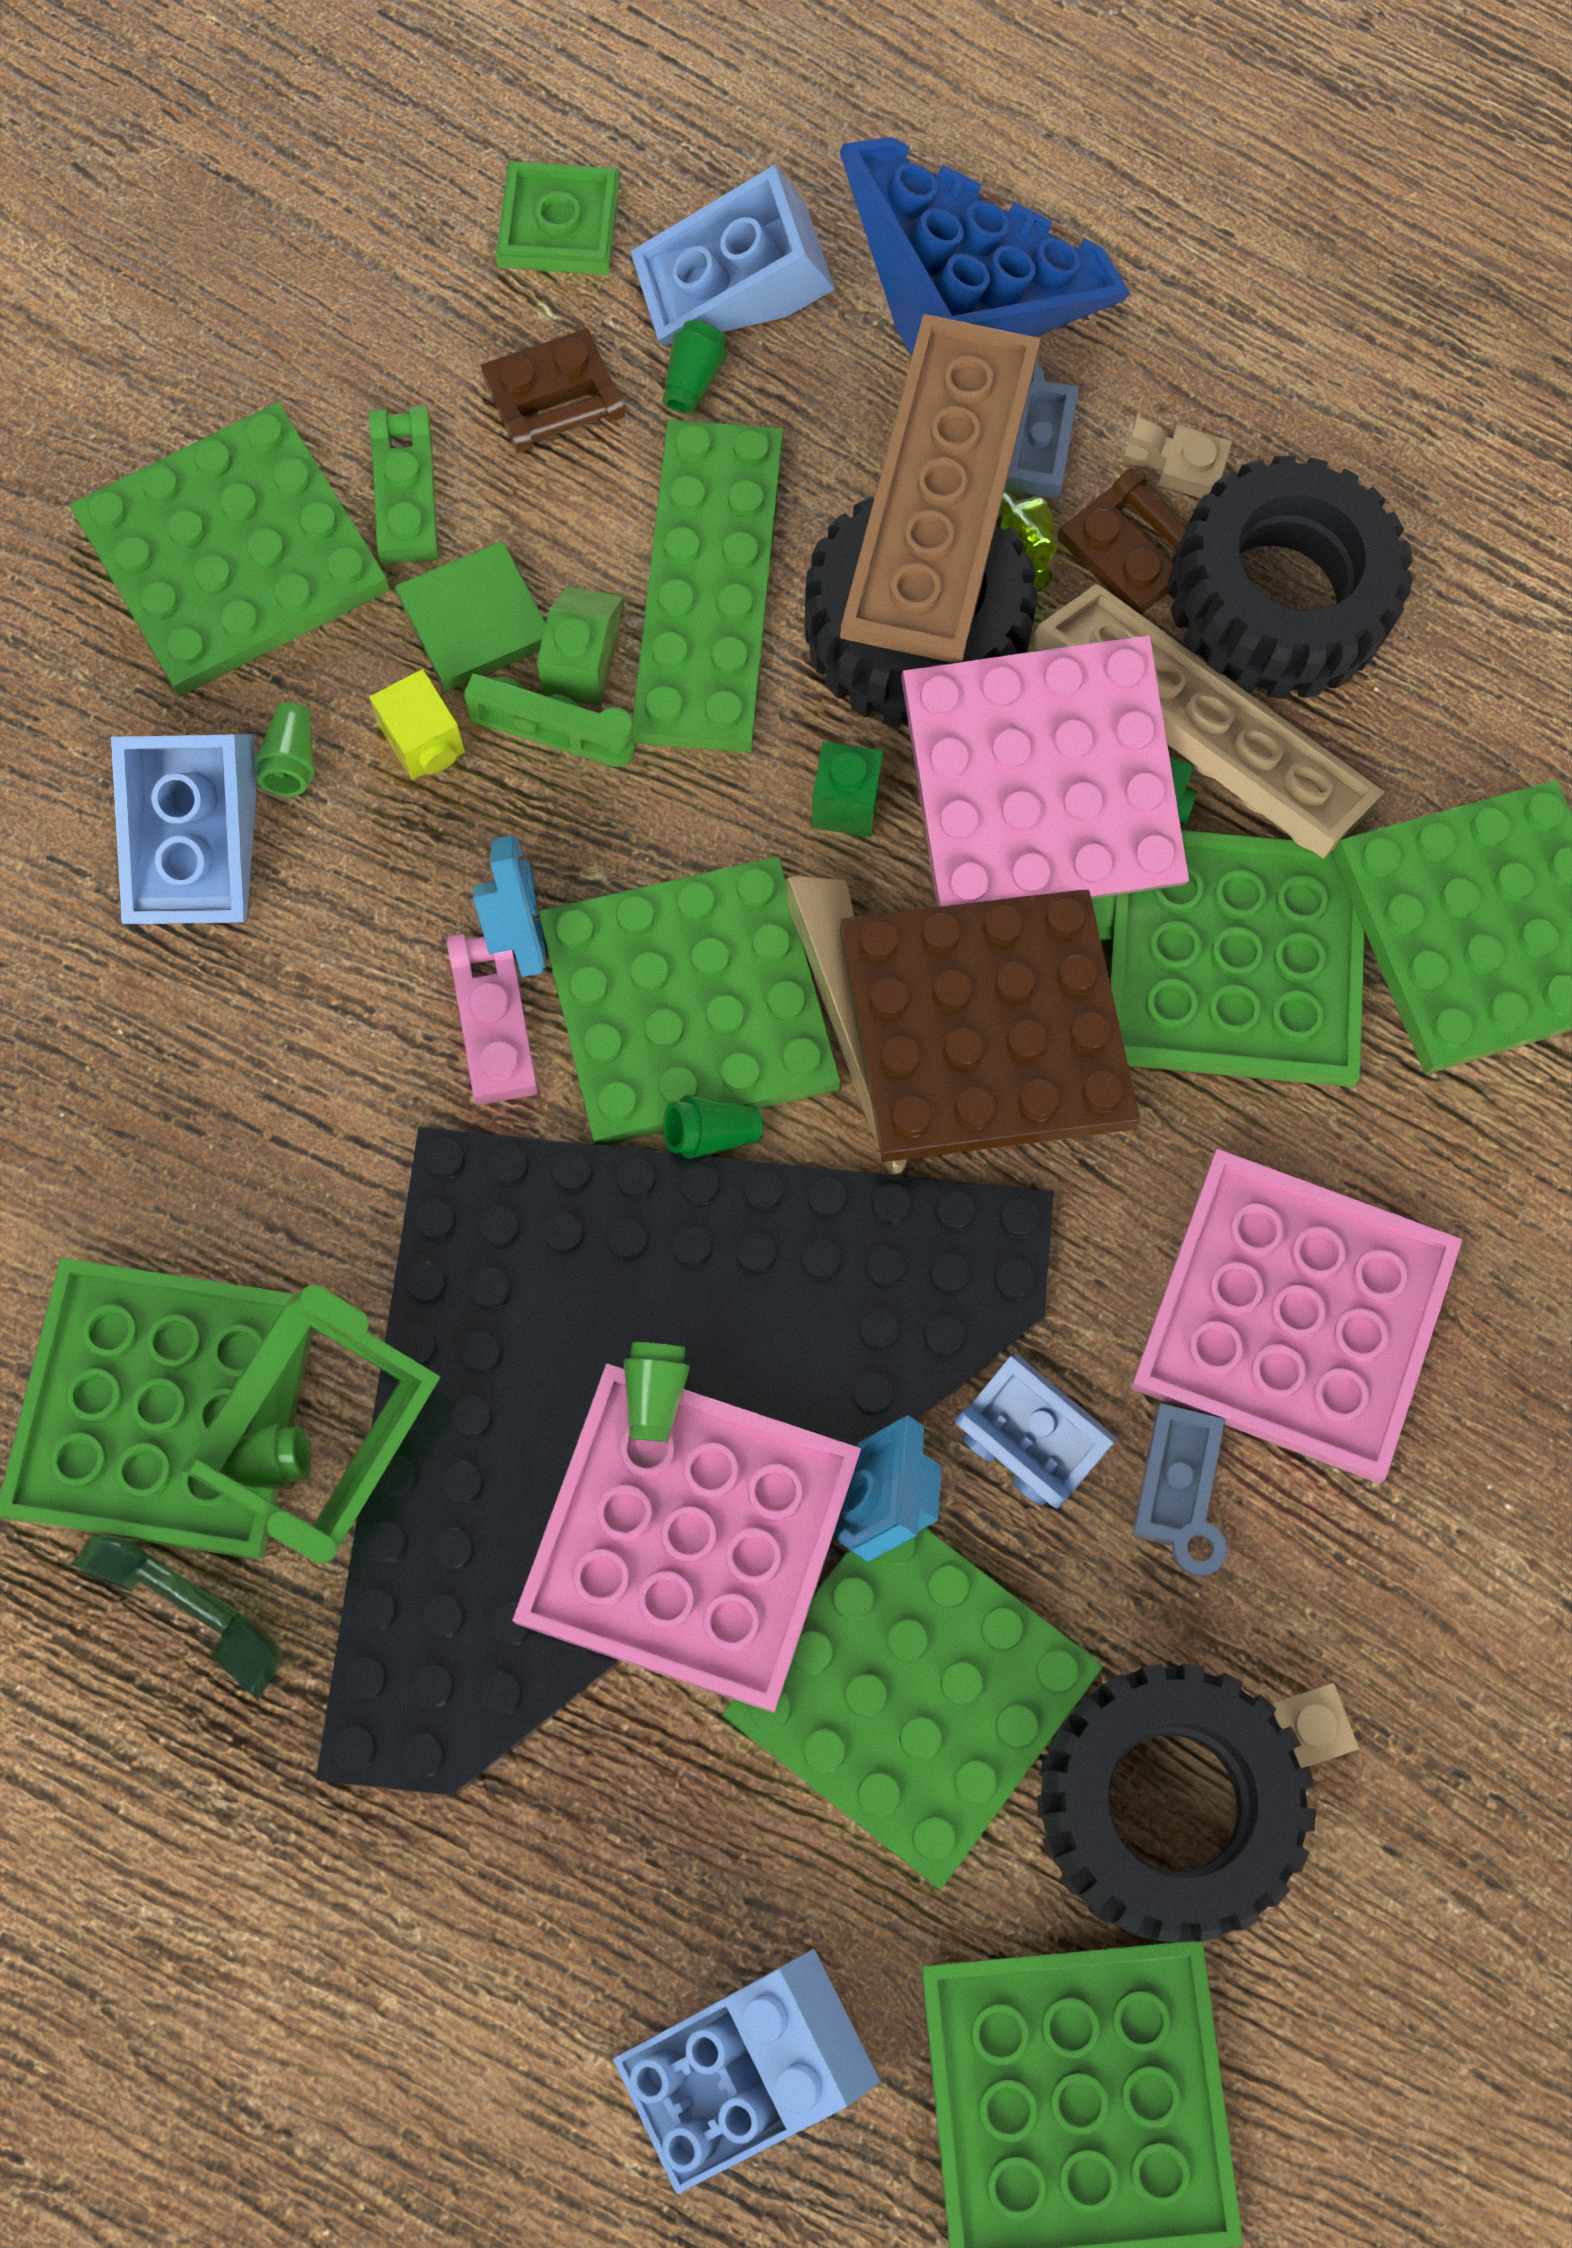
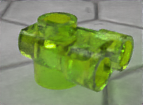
(1035, 527)

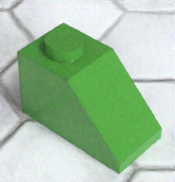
(579, 644)

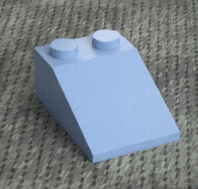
(734, 260)
(184, 827)

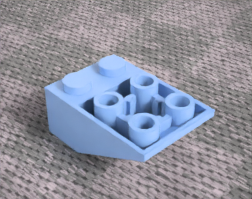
(747, 2072)

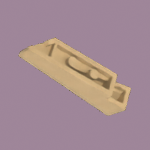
(817, 914)

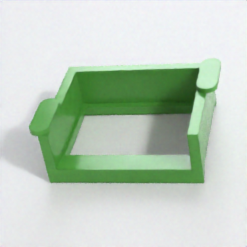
(348, 1327)

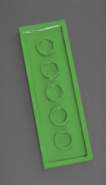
(708, 586)

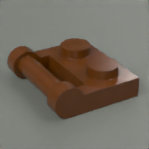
(549, 377)
(1117, 549)

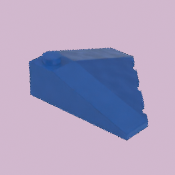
(964, 257)

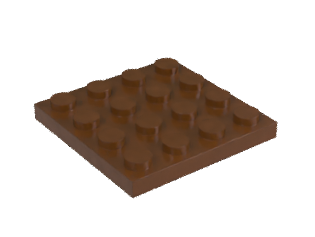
(987, 1025)

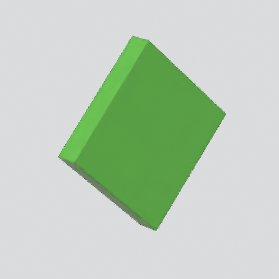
(558, 218)
(473, 615)

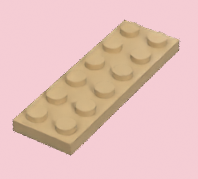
(1229, 730)

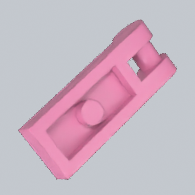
(492, 1023)

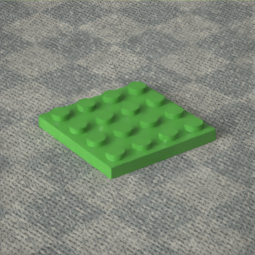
(229, 548)
(1471, 922)
(1242, 965)
(687, 995)
(125, 1394)
(919, 1699)
(1081, 2101)

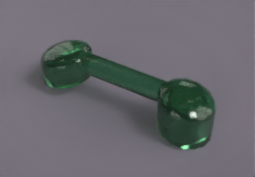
(244, 1645)

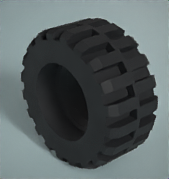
(1322, 518)
(874, 673)
(1267, 1787)

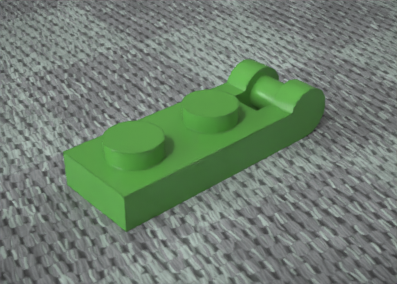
(404, 487)
(551, 720)

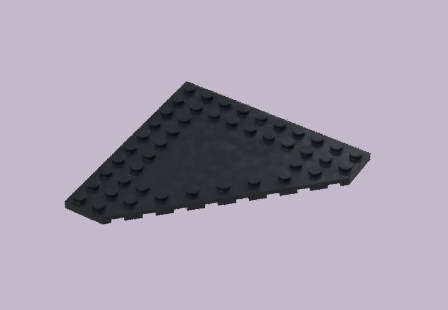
(517, 1285)

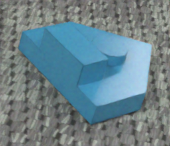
(508, 907)
(890, 1491)

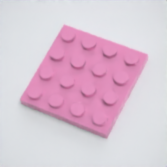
(1045, 774)
(1298, 1315)
(692, 1546)

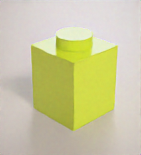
(418, 725)

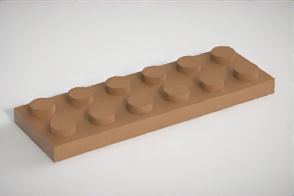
(940, 489)

